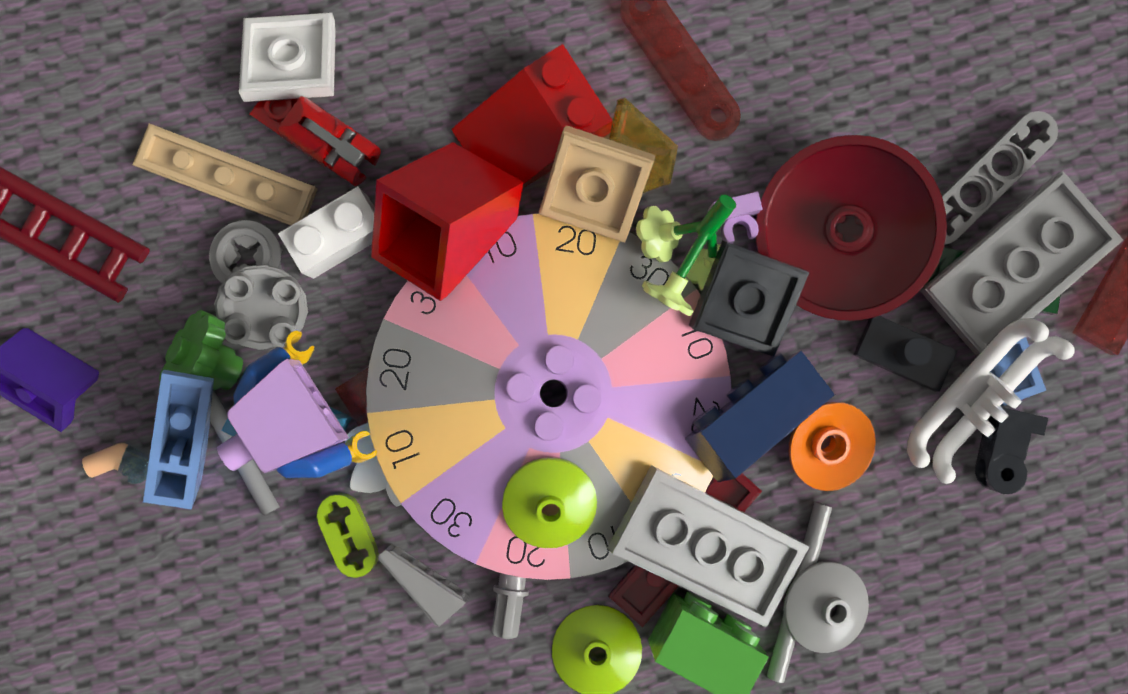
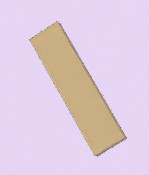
(224, 176)

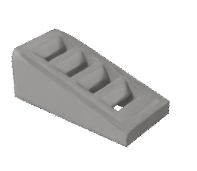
(429, 590)

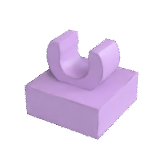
(746, 208)

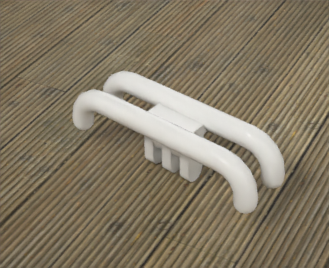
(981, 393)

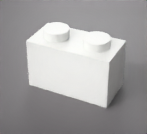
(331, 233)

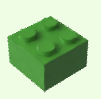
(705, 648)

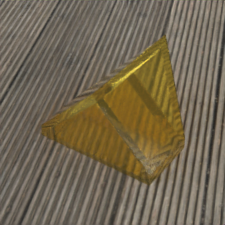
(637, 131)

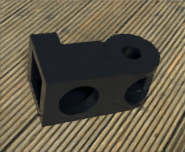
(1003, 453)

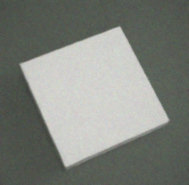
(287, 57)

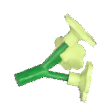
(662, 235)

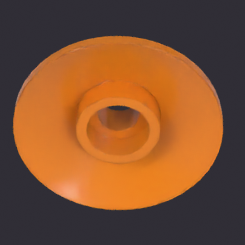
(845, 457)

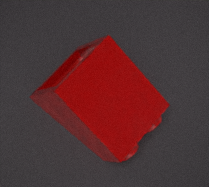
(442, 217)

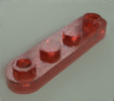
(682, 67)

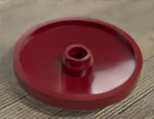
(856, 220)

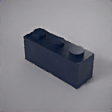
(758, 415)

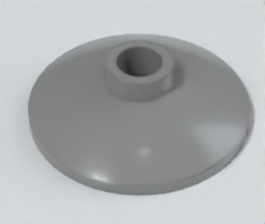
(811, 600)

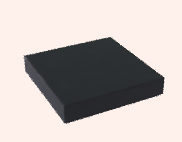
(748, 298)

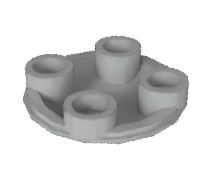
(261, 306)

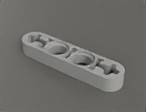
(987, 180)

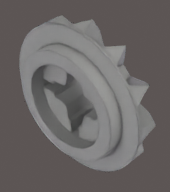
(246, 233)

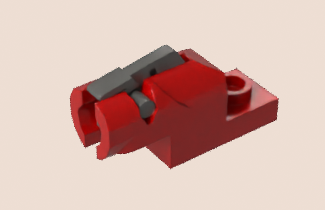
(318, 135)

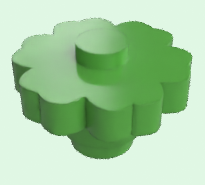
(201, 353)

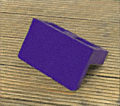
(43, 378)

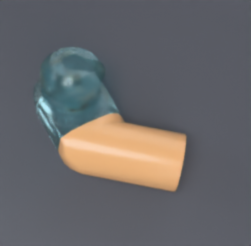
(121, 457)

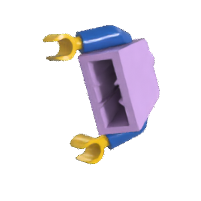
(286, 420)

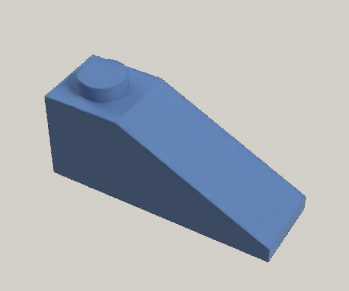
(179, 439)

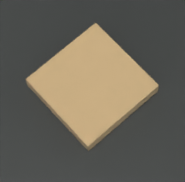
(596, 183)

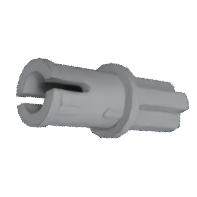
(508, 606)

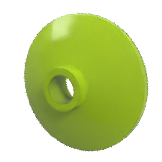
(545, 483)
(593, 628)

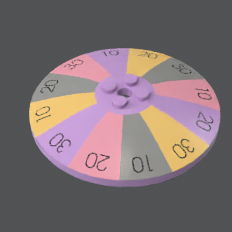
(463, 377)

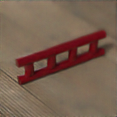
(83, 227)

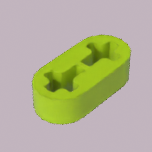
(337, 538)

